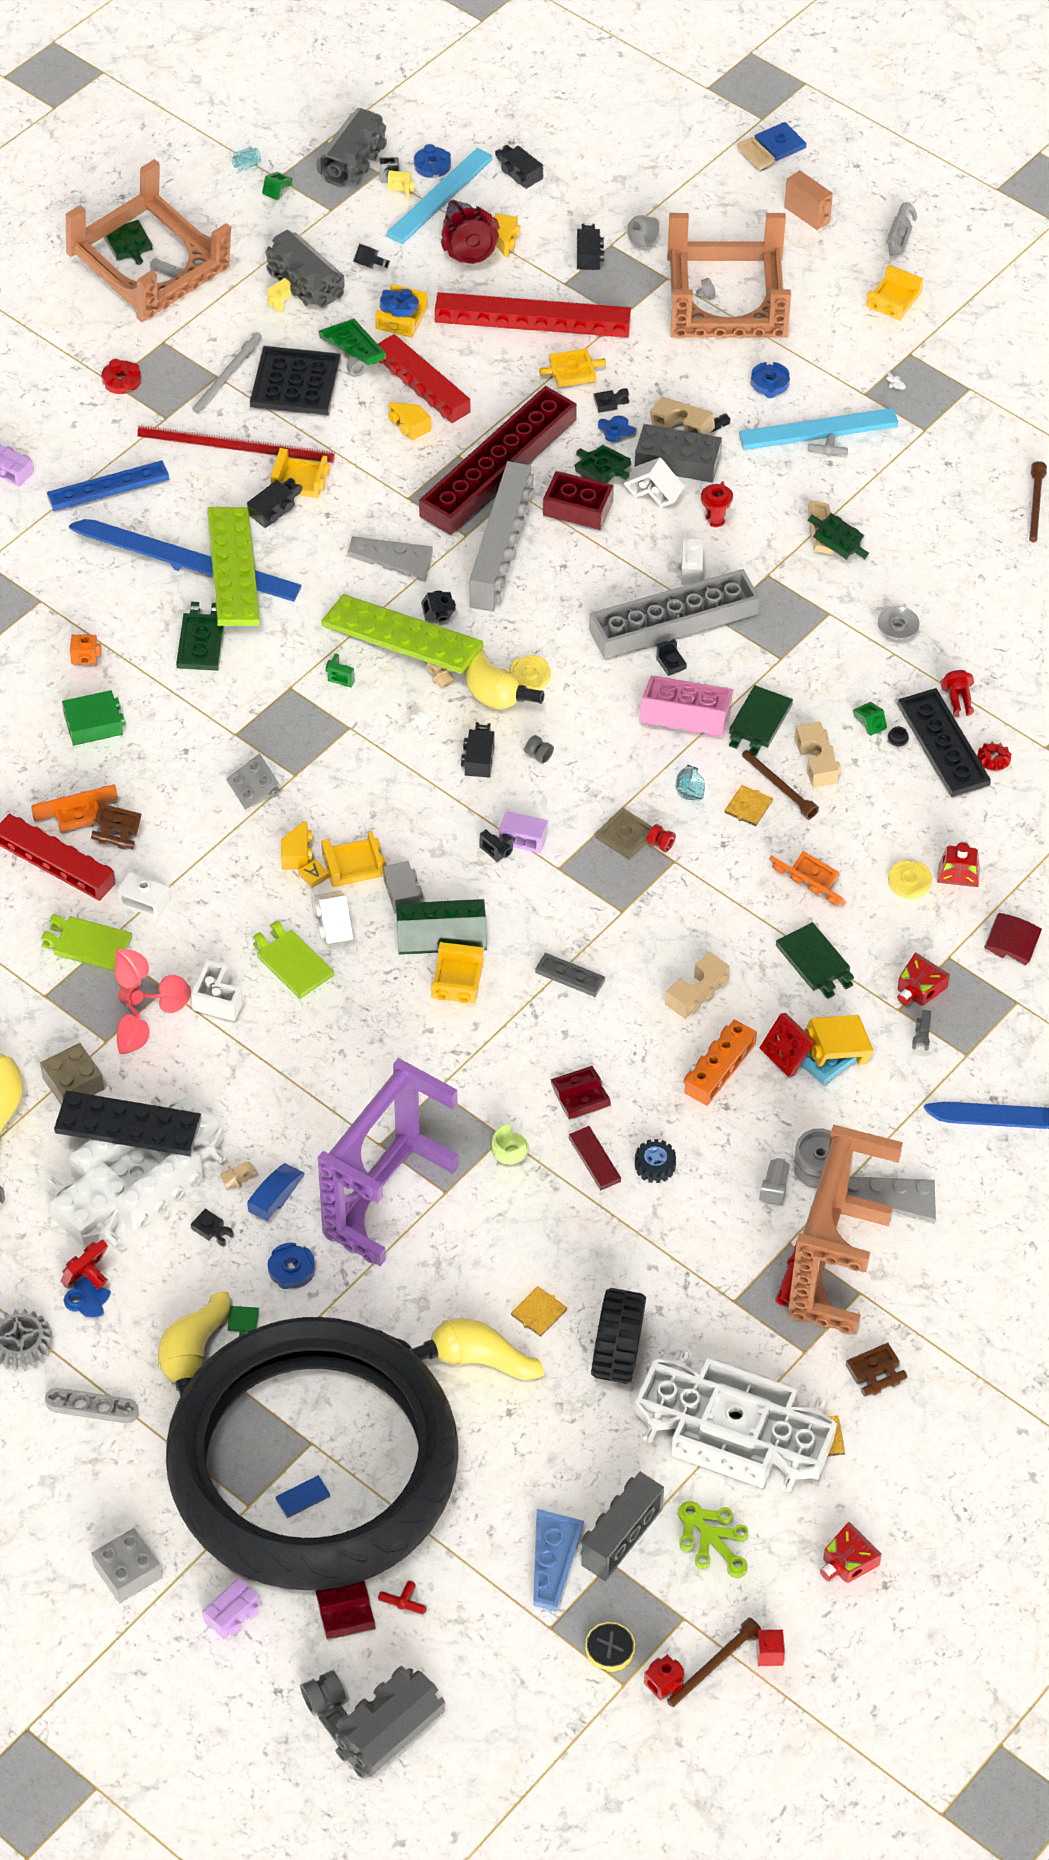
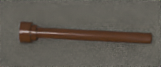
(1038, 472)
(808, 808)
(748, 1631)

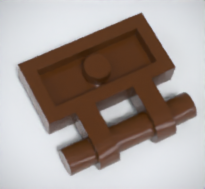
(118, 820)
(873, 1363)

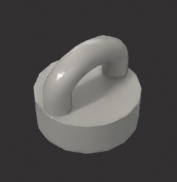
(707, 288)
(355, 366)

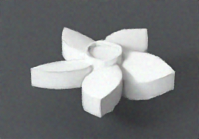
(895, 381)

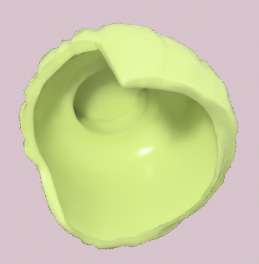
(508, 1146)

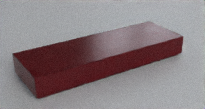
(594, 1158)

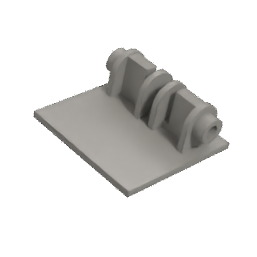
(253, 781)

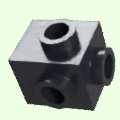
(438, 606)

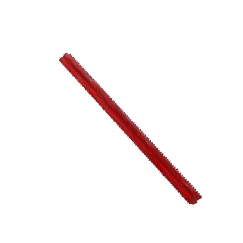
(232, 444)

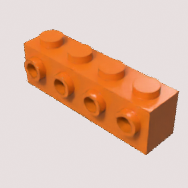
(720, 1062)

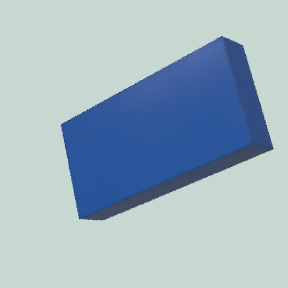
(302, 1496)

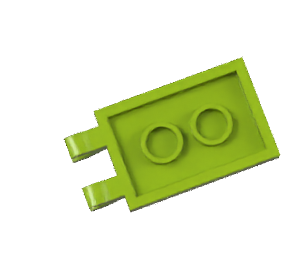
(86, 941)
(292, 960)

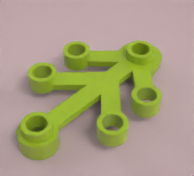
(712, 1534)

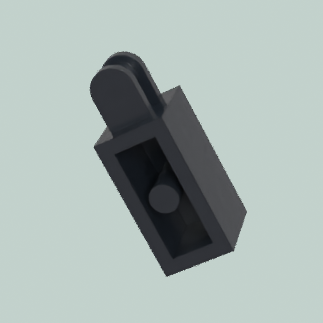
(520, 165)
(589, 248)
(273, 502)
(479, 751)

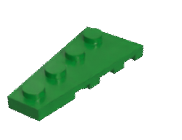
(354, 340)

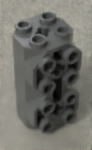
(349, 150)
(310, 274)
(388, 1722)

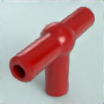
(402, 1602)

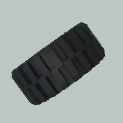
(618, 1335)

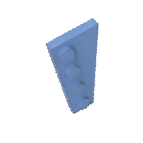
(554, 1554)

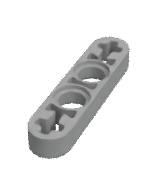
(90, 1409)

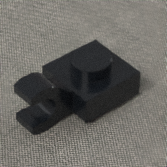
(368, 257)
(608, 400)

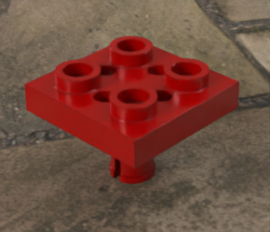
(793, 1044)
(86, 1266)

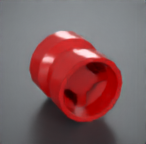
(661, 838)

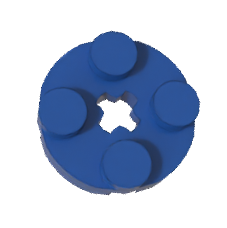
(430, 153)
(400, 303)
(770, 387)
(294, 1277)

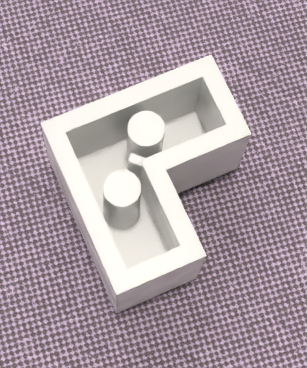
(657, 480)
(334, 916)
(214, 995)

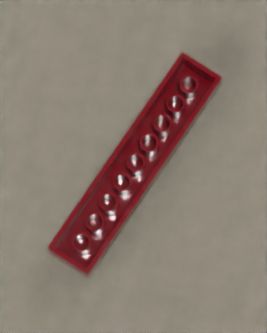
(480, 473)

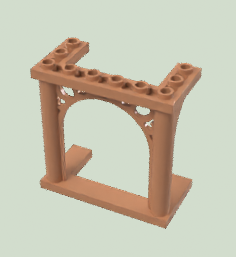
(770, 251)
(145, 293)
(820, 1238)

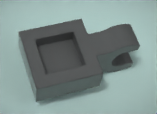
(922, 1027)

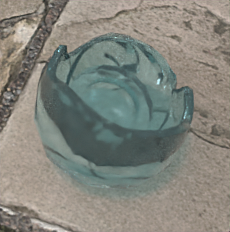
(690, 784)

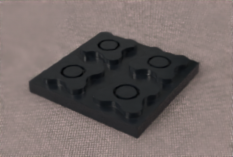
(295, 380)

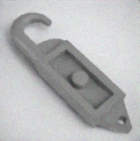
(900, 229)

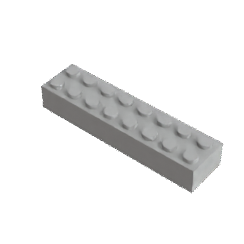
(501, 536)
(674, 613)

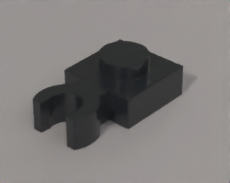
(210, 1225)

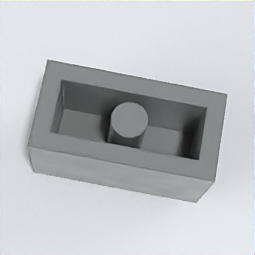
(401, 884)

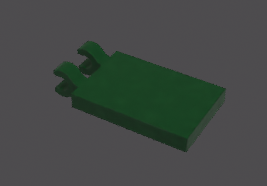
(200, 640)
(759, 719)
(815, 959)

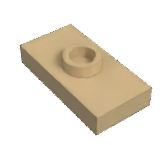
(755, 153)

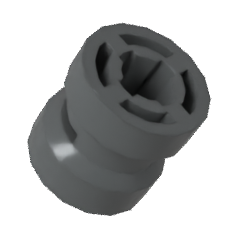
(539, 749)

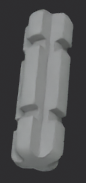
(165, 268)

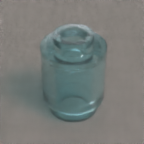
(246, 158)

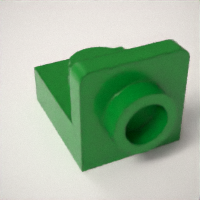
(275, 183)
(339, 673)
(872, 716)

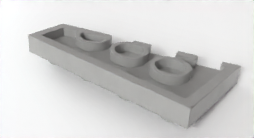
(404, 557)
(906, 1196)

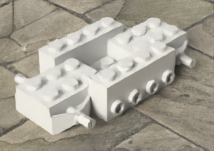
(109, 1193)
(743, 1448)

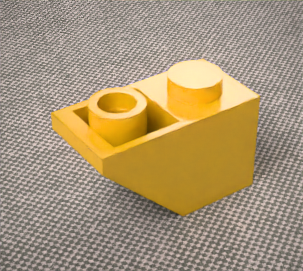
(507, 233)
(410, 419)
(295, 847)

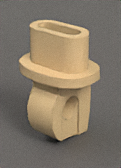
(440, 675)
(238, 1175)

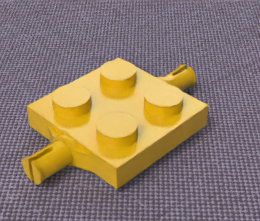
(572, 367)

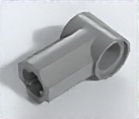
(774, 1186)

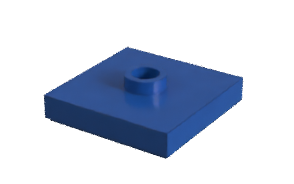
(780, 141)

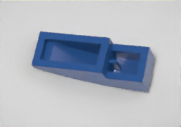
(274, 1191)

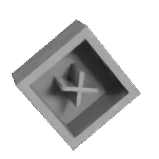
(126, 1565)

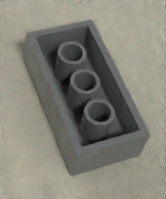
(684, 452)
(621, 1525)

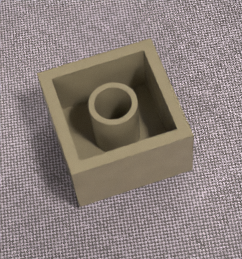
(73, 1072)

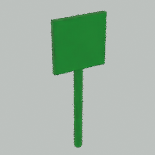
(243, 1319)

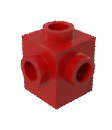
(664, 1677)

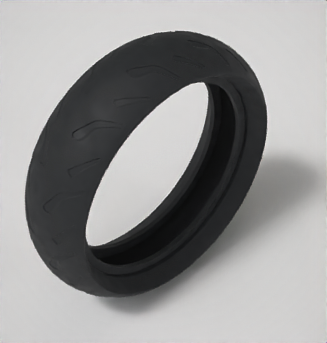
(325, 1560)

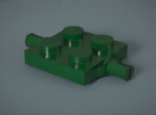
(129, 242)
(602, 464)
(838, 536)

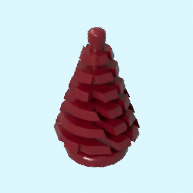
(468, 233)

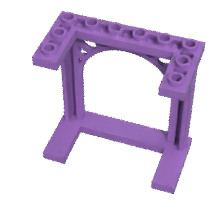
(343, 1166)

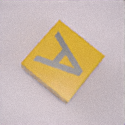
(313, 873)

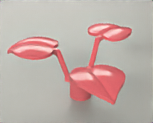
(173, 996)

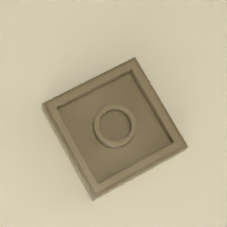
(624, 833)

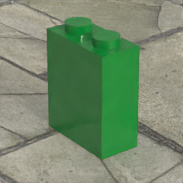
(93, 717)

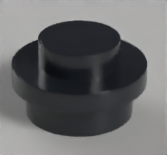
(898, 736)

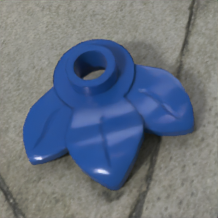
(616, 428)
(89, 1298)

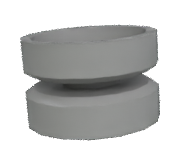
(811, 1155)

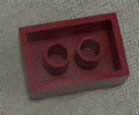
(578, 500)

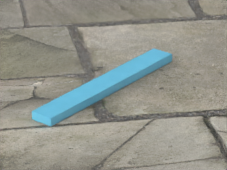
(439, 196)
(818, 428)

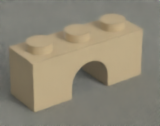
(672, 412)
(814, 740)
(687, 997)

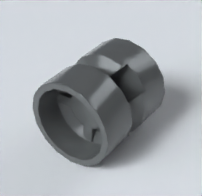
(322, 1692)

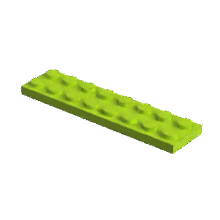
(233, 566)
(402, 633)

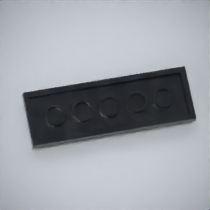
(944, 742)
(128, 1123)

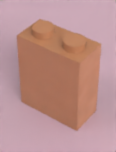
(808, 200)

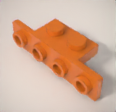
(76, 809)
(812, 872)

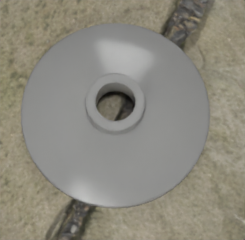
(898, 622)

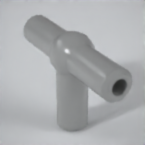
(828, 448)

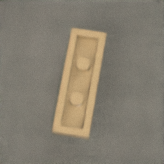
(821, 511)

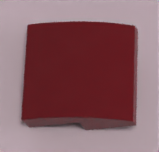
(1013, 938)
(580, 1092)
(345, 1610)

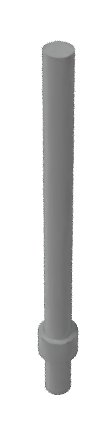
(246, 349)

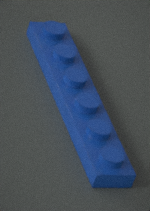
(107, 485)

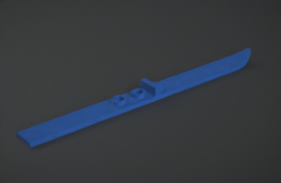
(175, 555)
(989, 1114)

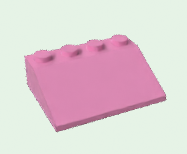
(685, 705)

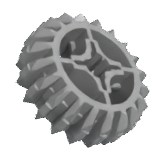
(35, 1339)

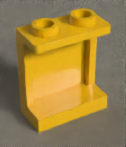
(895, 292)
(402, 325)
(306, 473)
(353, 860)
(457, 973)
(839, 1039)

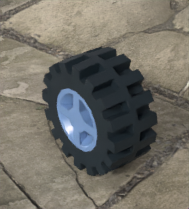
(651, 1153)

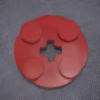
(121, 368)

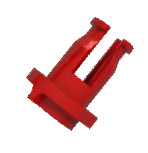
(716, 500)
(958, 684)

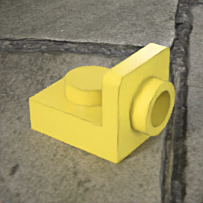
(401, 182)
(278, 293)

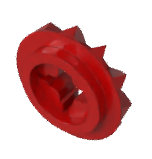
(999, 762)

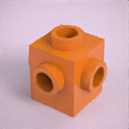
(84, 649)

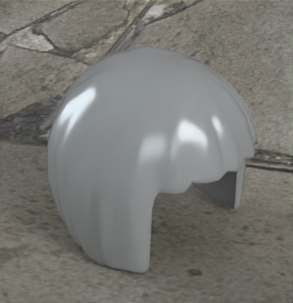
(643, 230)

